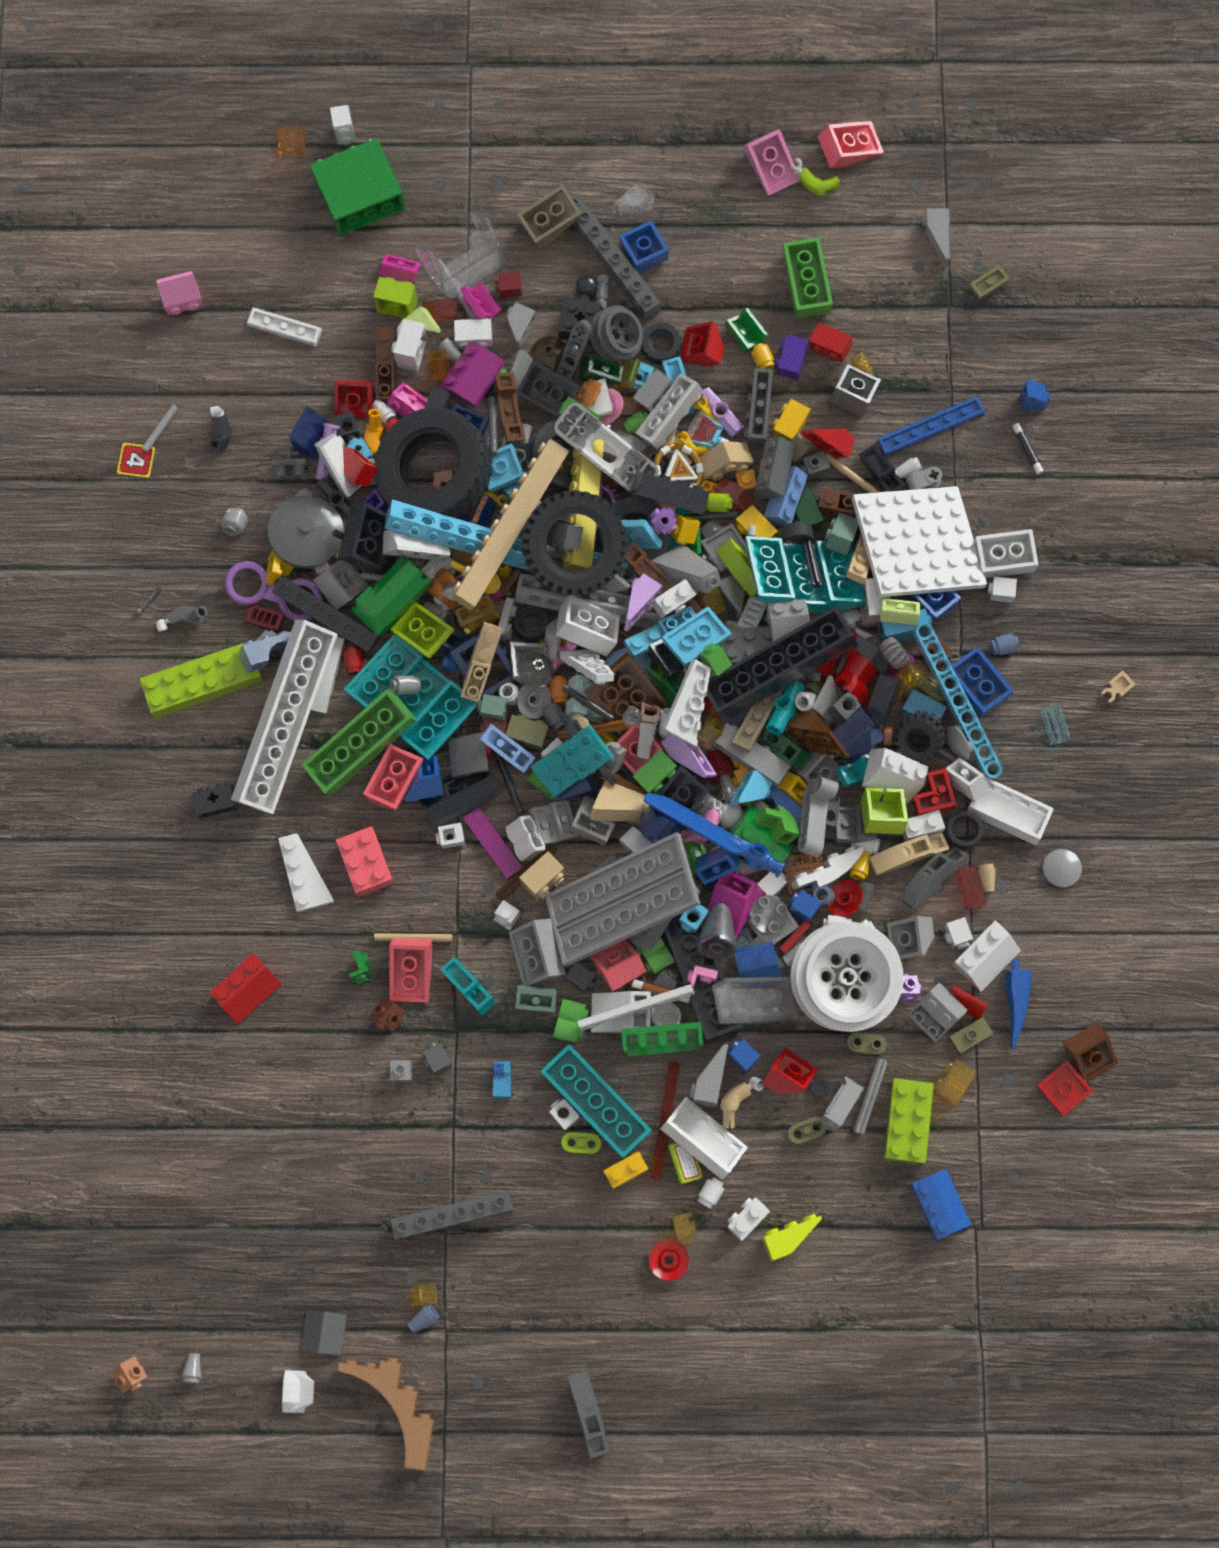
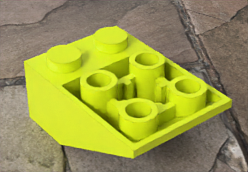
(784, 1242)

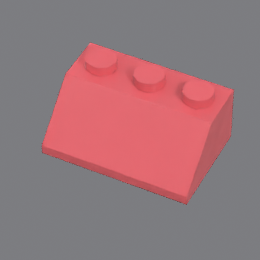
(392, 777)

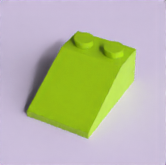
(422, 630)

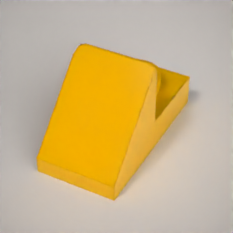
(276, 568)

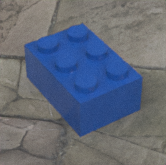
(981, 682)

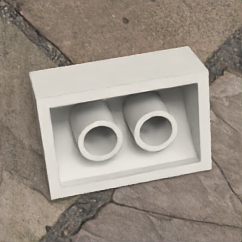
(332, 454)
(402, 544)
(894, 771)
(987, 956)

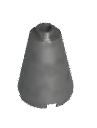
(718, 934)

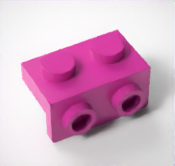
(480, 301)

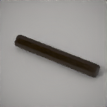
(514, 882)

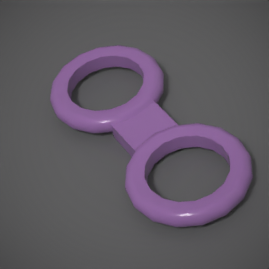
(265, 590)

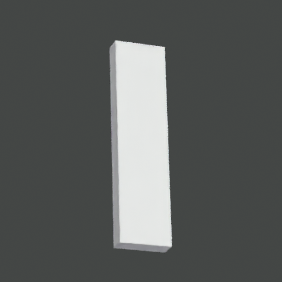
(284, 327)

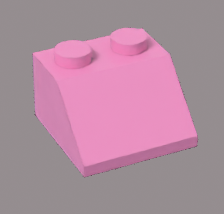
(179, 293)

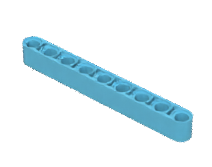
(957, 690)

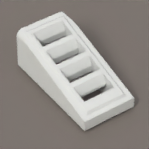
(752, 613)

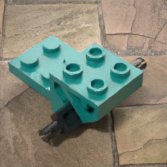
(574, 758)

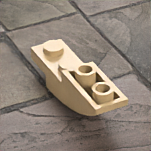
(859, 563)
(481, 662)
(908, 852)

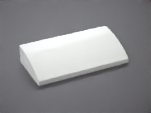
(1012, 812)
(704, 1138)

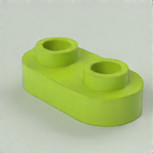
(581, 1144)

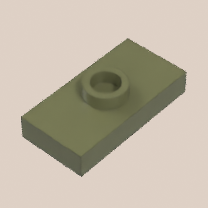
(971, 1035)

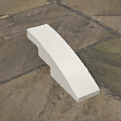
(328, 679)

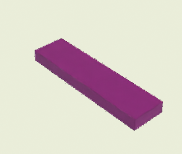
(492, 843)

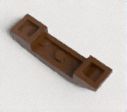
(508, 407)
(640, 564)

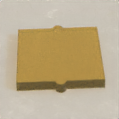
(629, 374)

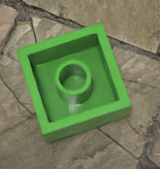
(656, 772)

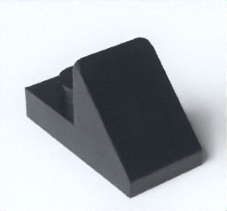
(663, 658)

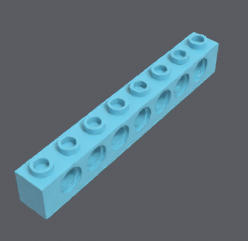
(446, 531)

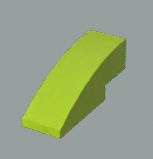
(738, 565)

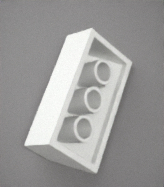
(669, 411)

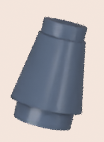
(424, 1318)

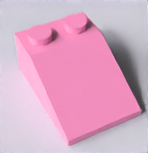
(771, 162)

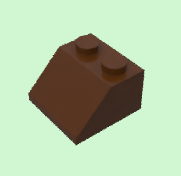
(1090, 1052)

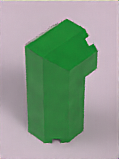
(392, 596)

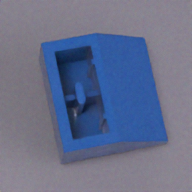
(426, 781)

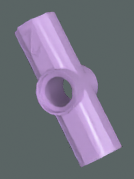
(728, 420)

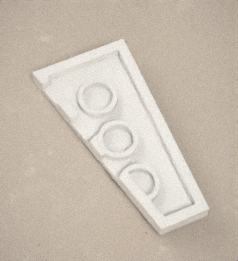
(686, 710)

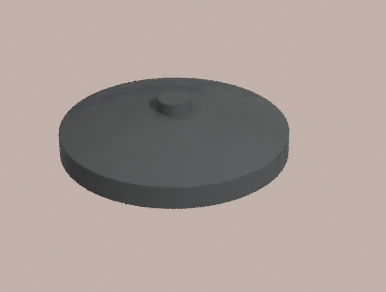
(303, 531)

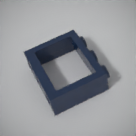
(462, 667)

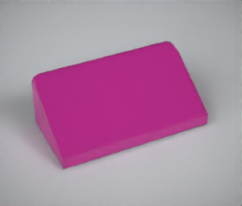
(399, 268)

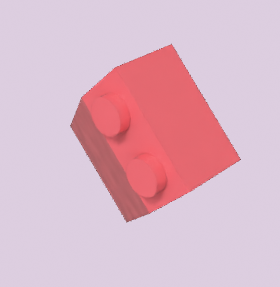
(849, 143)
(410, 969)

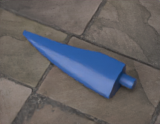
(1018, 991)

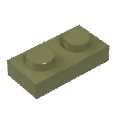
(989, 282)

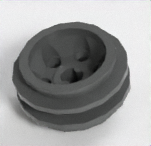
(623, 331)

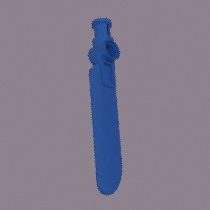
(755, 854)

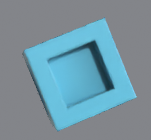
(688, 926)

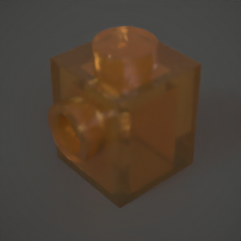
(438, 364)

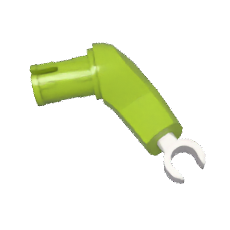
(812, 183)

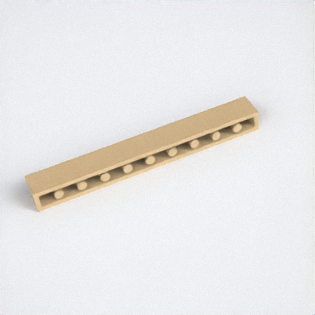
(510, 524)

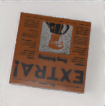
(799, 864)

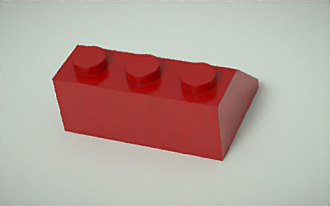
(245, 988)

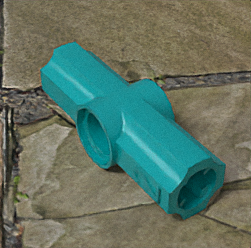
(785, 708)

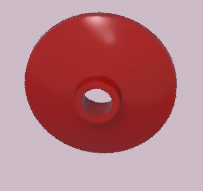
(843, 891)
(671, 1249)

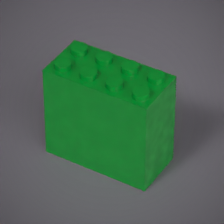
(358, 186)

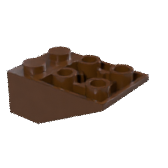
(815, 735)

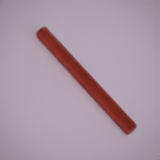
(666, 1112)

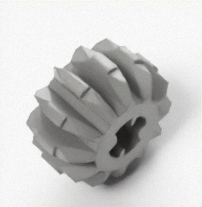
(894, 652)

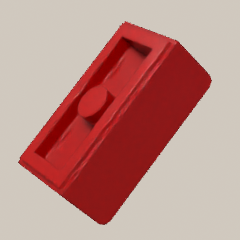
(974, 1006)

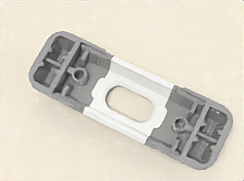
(582, 428)

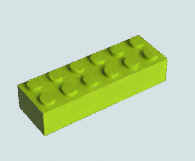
(197, 682)

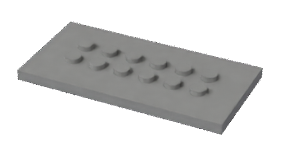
(622, 899)

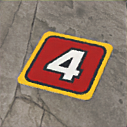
(135, 461)

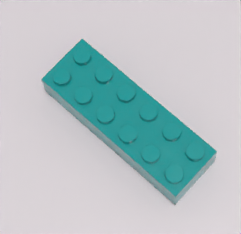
(596, 1101)

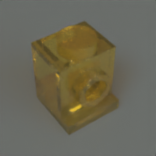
(684, 1228)

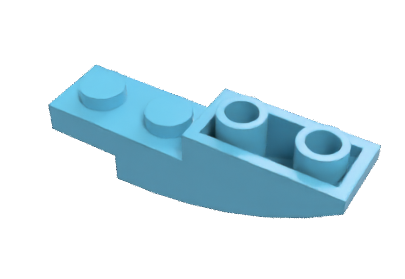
(639, 643)

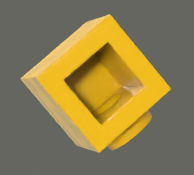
(685, 529)

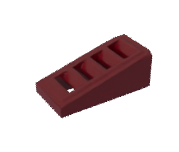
(267, 626)

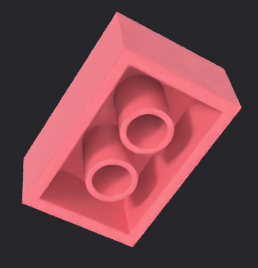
(364, 861)

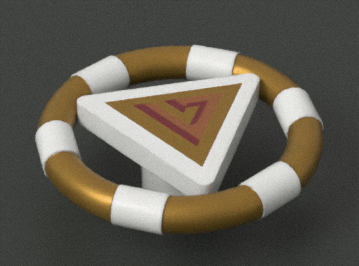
(678, 467)

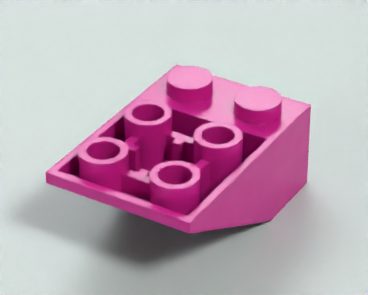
(738, 895)

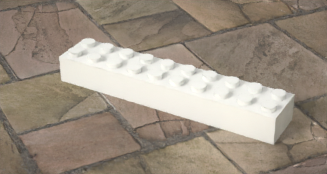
(284, 716)

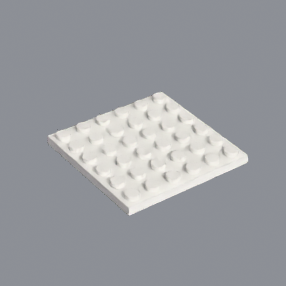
(918, 541)

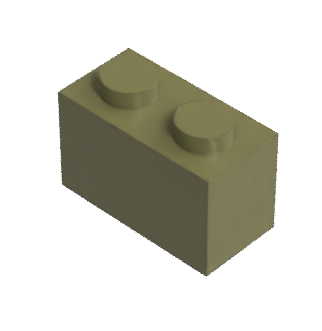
(527, 732)

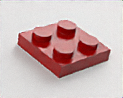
(1064, 1088)

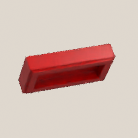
(794, 938)

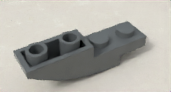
(931, 875)
(588, 1413)

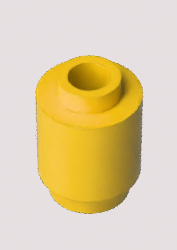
(763, 356)

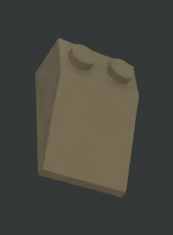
(549, 217)

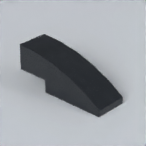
(881, 470)

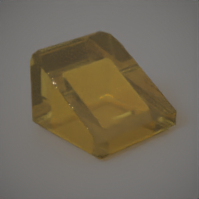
(424, 1294)

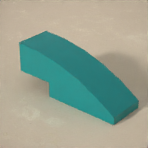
(468, 986)

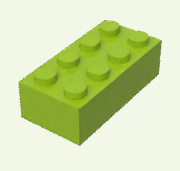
(908, 1121)

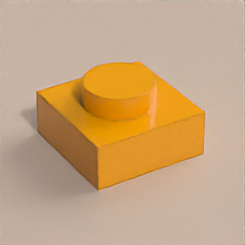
(746, 479)

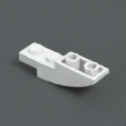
(830, 871)

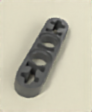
(570, 351)

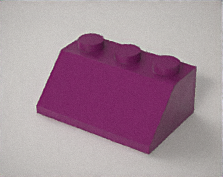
(472, 375)

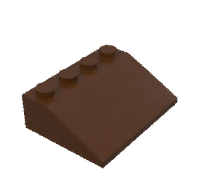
(626, 690)

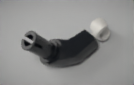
(224, 431)

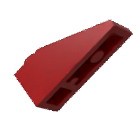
(833, 441)

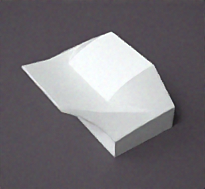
(297, 1391)

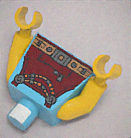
(704, 430)

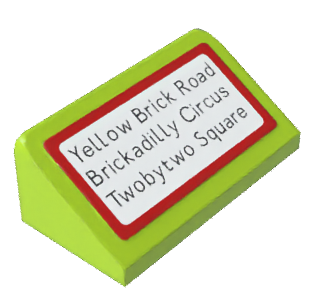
(685, 1164)

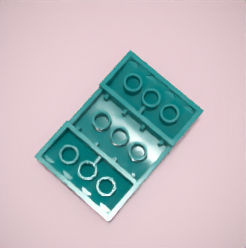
(783, 575)
(436, 705)

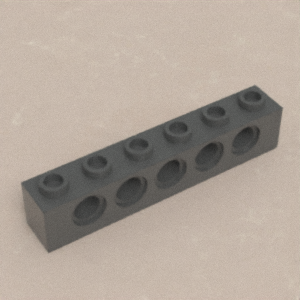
(452, 1215)

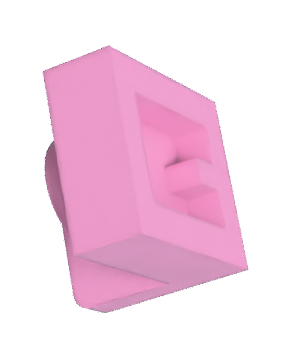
(705, 975)

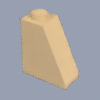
(618, 804)

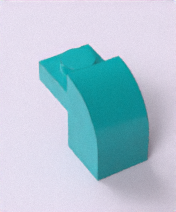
(854, 772)

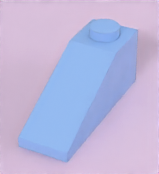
(507, 748)

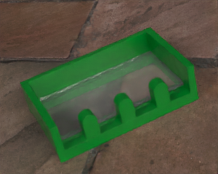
(662, 1039)

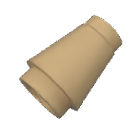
(987, 876)

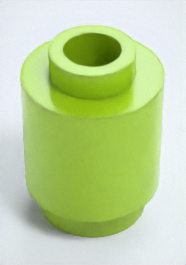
(719, 502)

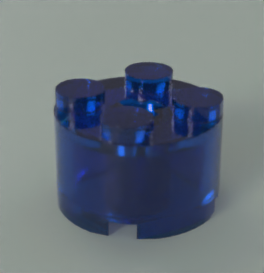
(657, 825)

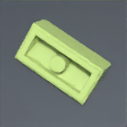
(899, 611)

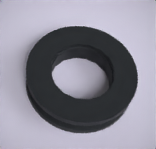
(561, 480)
(645, 507)

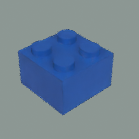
(644, 247)

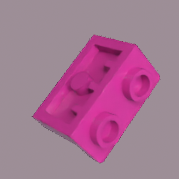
(406, 400)

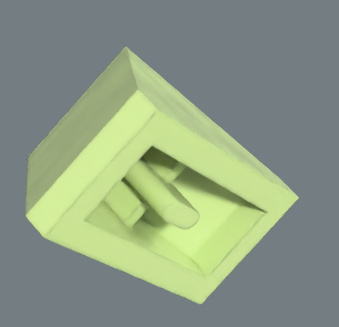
(422, 315)

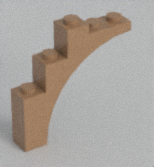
(386, 1380)

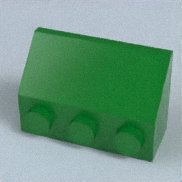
(752, 833)

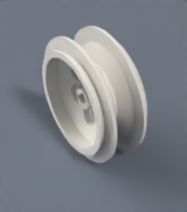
(875, 957)

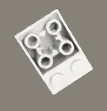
(608, 1001)

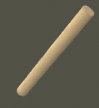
(851, 475)
(434, 937)

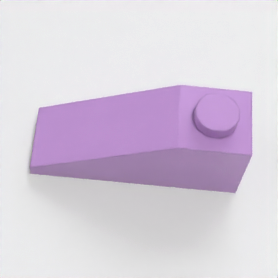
(642, 595)
(688, 756)

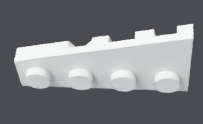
(589, 664)
(304, 879)

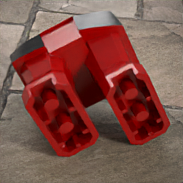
(859, 669)

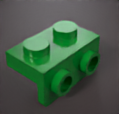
(746, 330)
(361, 976)

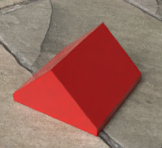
(354, 397)

